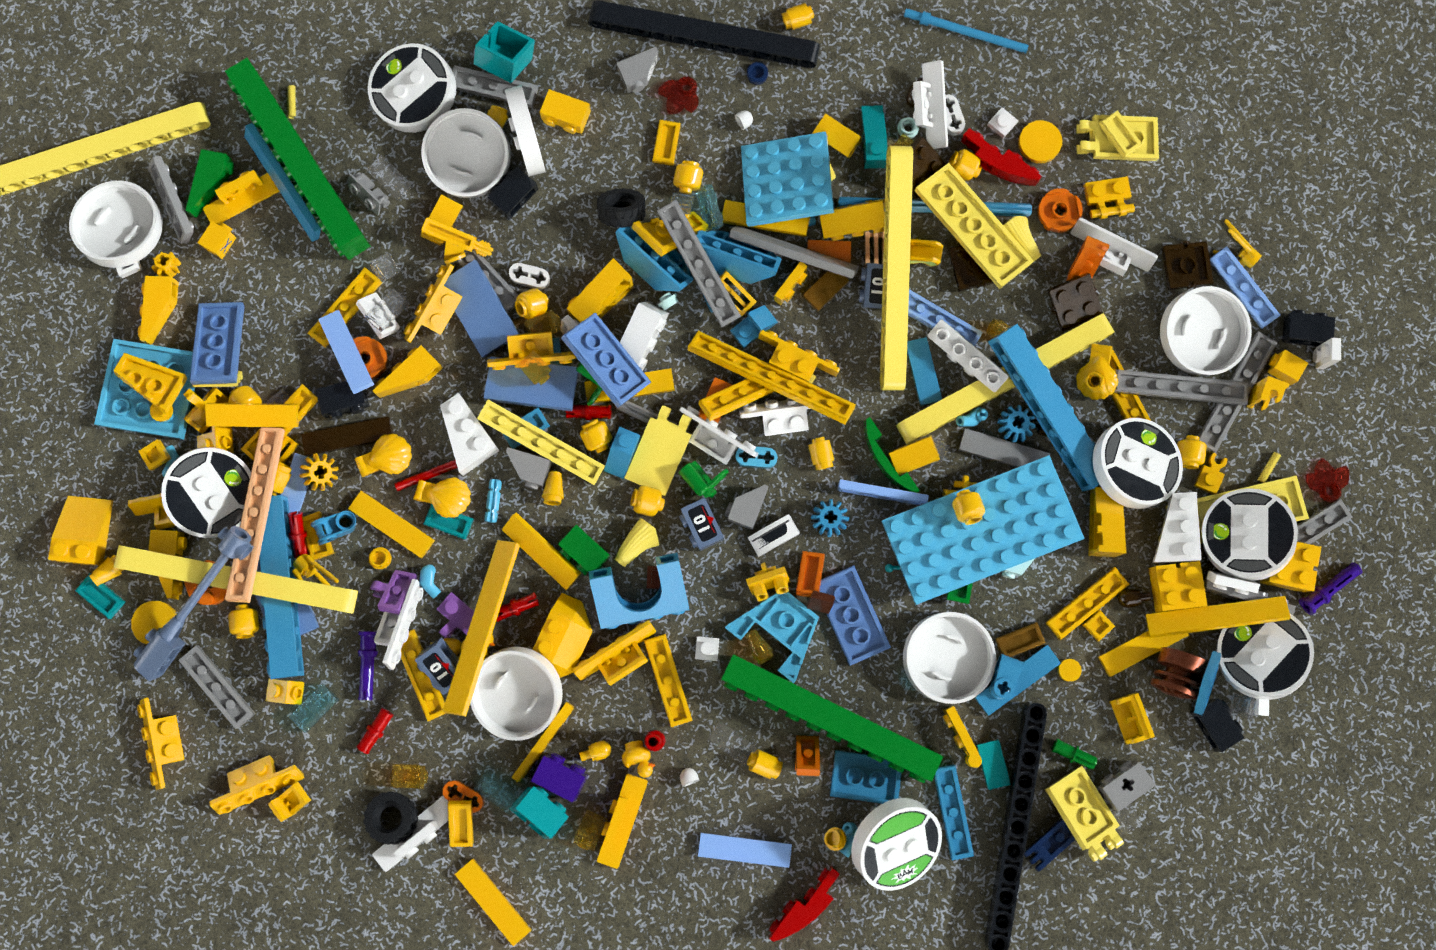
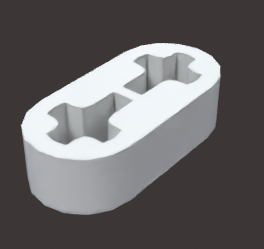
(956, 114)
(530, 271)

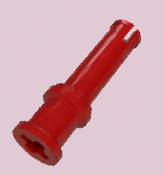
(660, 738)

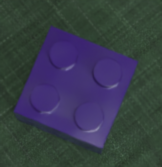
(560, 777)

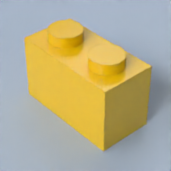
(565, 112)

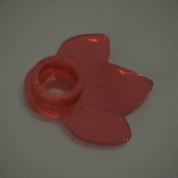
(679, 98)
(1326, 476)

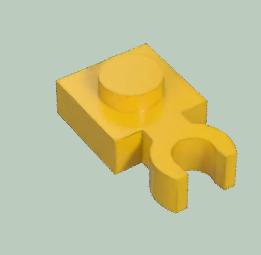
(1210, 477)

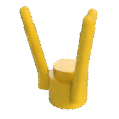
(1248, 255)
(307, 566)

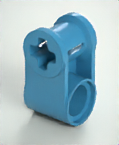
(332, 527)
(1007, 673)

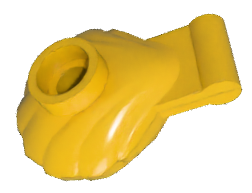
(1097, 377)
(389, 455)
(448, 496)

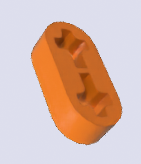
(466, 791)

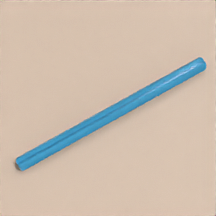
(918, 205)

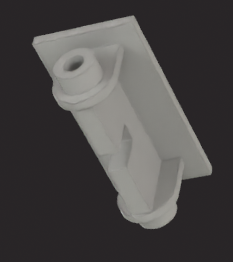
(373, 200)

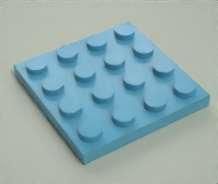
(787, 179)
(128, 410)

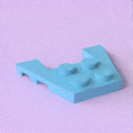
(787, 622)

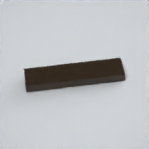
(345, 436)

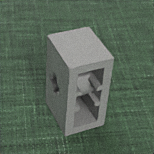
(1138, 784)

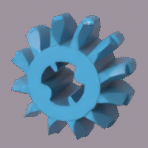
(1020, 432)
(824, 522)

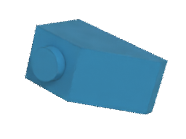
(622, 452)

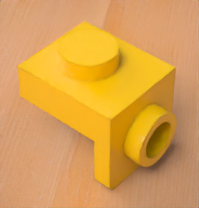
(284, 691)
(289, 802)

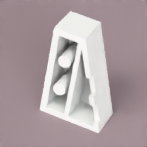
(642, 331)
(467, 436)
(1180, 531)

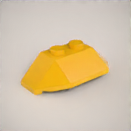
(564, 634)

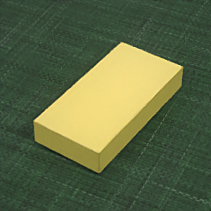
(1120, 134)

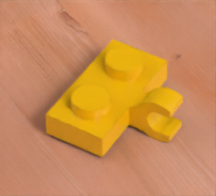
(197, 415)

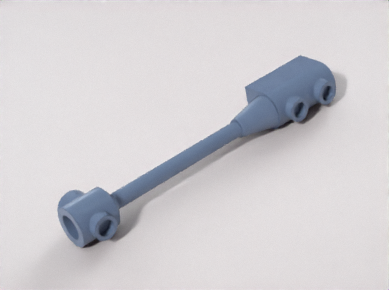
(164, 643)

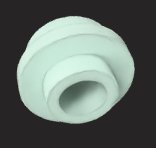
(908, 121)
(668, 300)

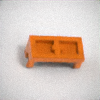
(1088, 258)

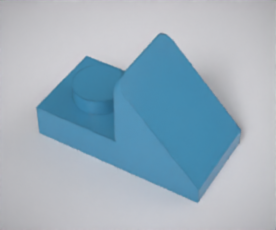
(750, 327)

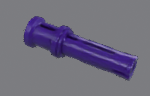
(1322, 594)
(367, 653)

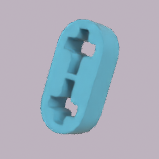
(757, 463)

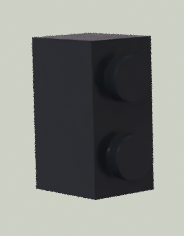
(512, 192)
(1307, 328)
(339, 399)
(1218, 725)

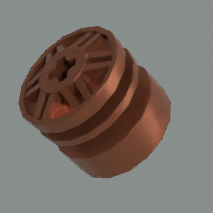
(1179, 673)

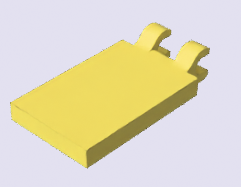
(1102, 148)
(659, 451)
(1085, 813)

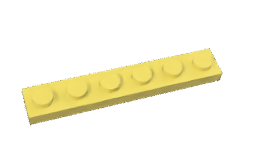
(541, 442)

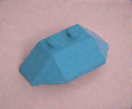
(739, 259)
(661, 273)

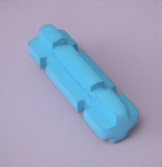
(493, 500)

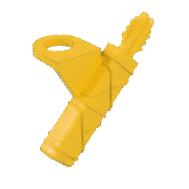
(455, 241)

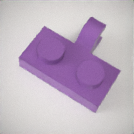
(394, 592)
(458, 614)

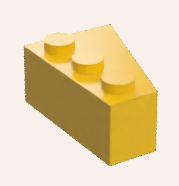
(854, 220)
(601, 293)
(1106, 525)

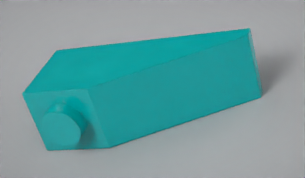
(874, 136)

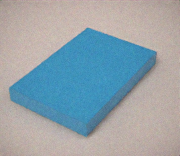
(863, 778)

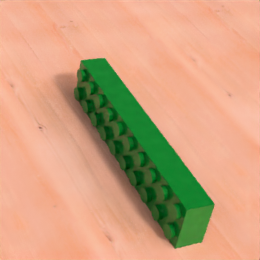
(296, 160)
(832, 718)

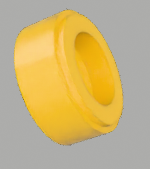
(1069, 670)

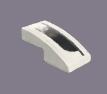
(773, 535)

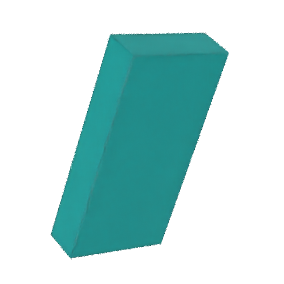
(456, 526)
(100, 597)
(993, 764)

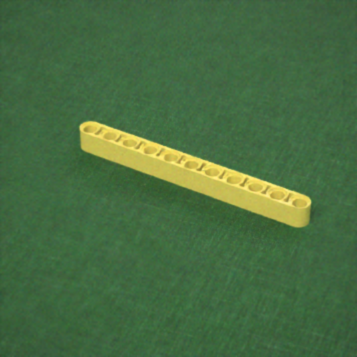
(103, 147)
(896, 267)
(979, 394)
(264, 584)

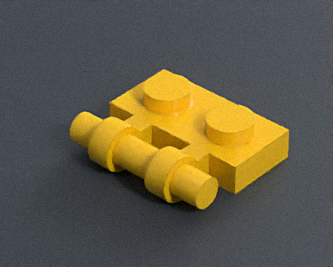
(1108, 191)

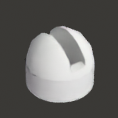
(744, 119)
(688, 776)

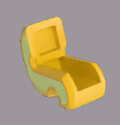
(925, 252)

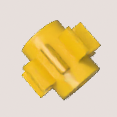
(166, 264)

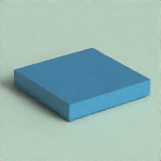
(1207, 682)

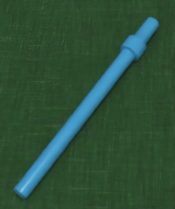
(925, 18)

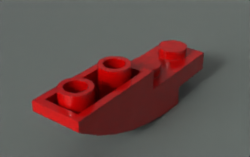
(1006, 166)
(801, 914)

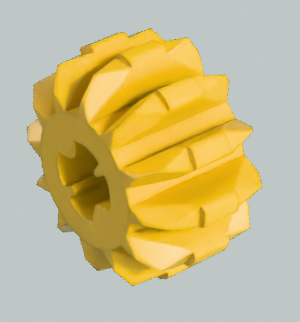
(312, 466)

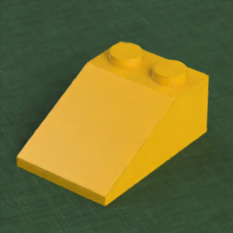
(81, 531)

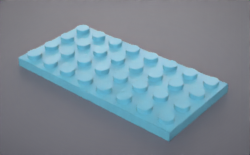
(1021, 521)

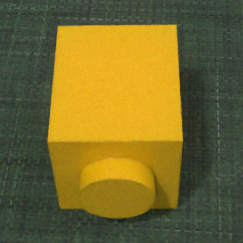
(217, 239)
(1287, 367)

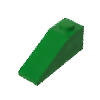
(211, 172)

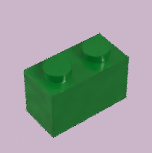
(583, 550)

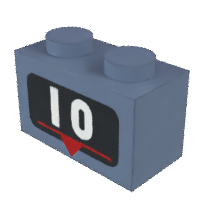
(873, 281)
(702, 524)
(438, 664)

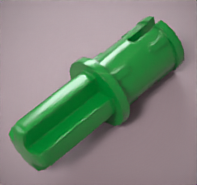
(1074, 754)

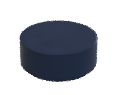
(757, 73)

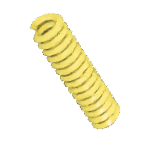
(291, 101)
(1269, 467)

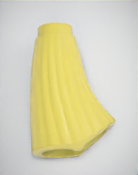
(1019, 229)
(638, 540)

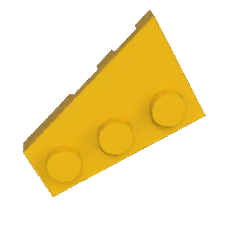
(657, 235)
(151, 380)

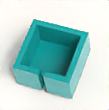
(504, 52)
(543, 814)

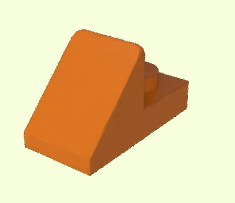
(807, 756)

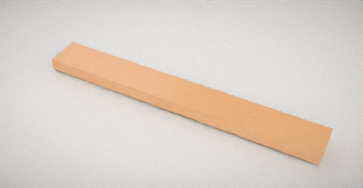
(256, 512)

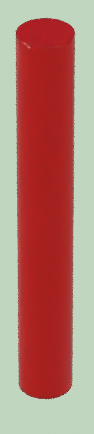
(425, 475)

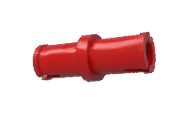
(590, 412)
(297, 533)
(517, 606)
(374, 731)

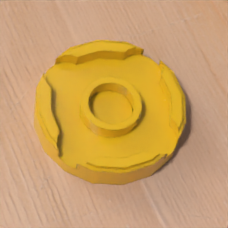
(1040, 141)
(149, 616)

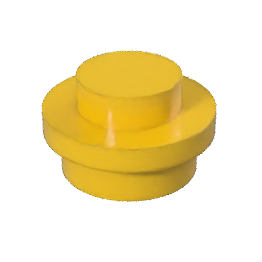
(158, 415)
(380, 558)
(835, 839)

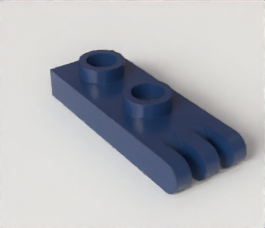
(1050, 844)

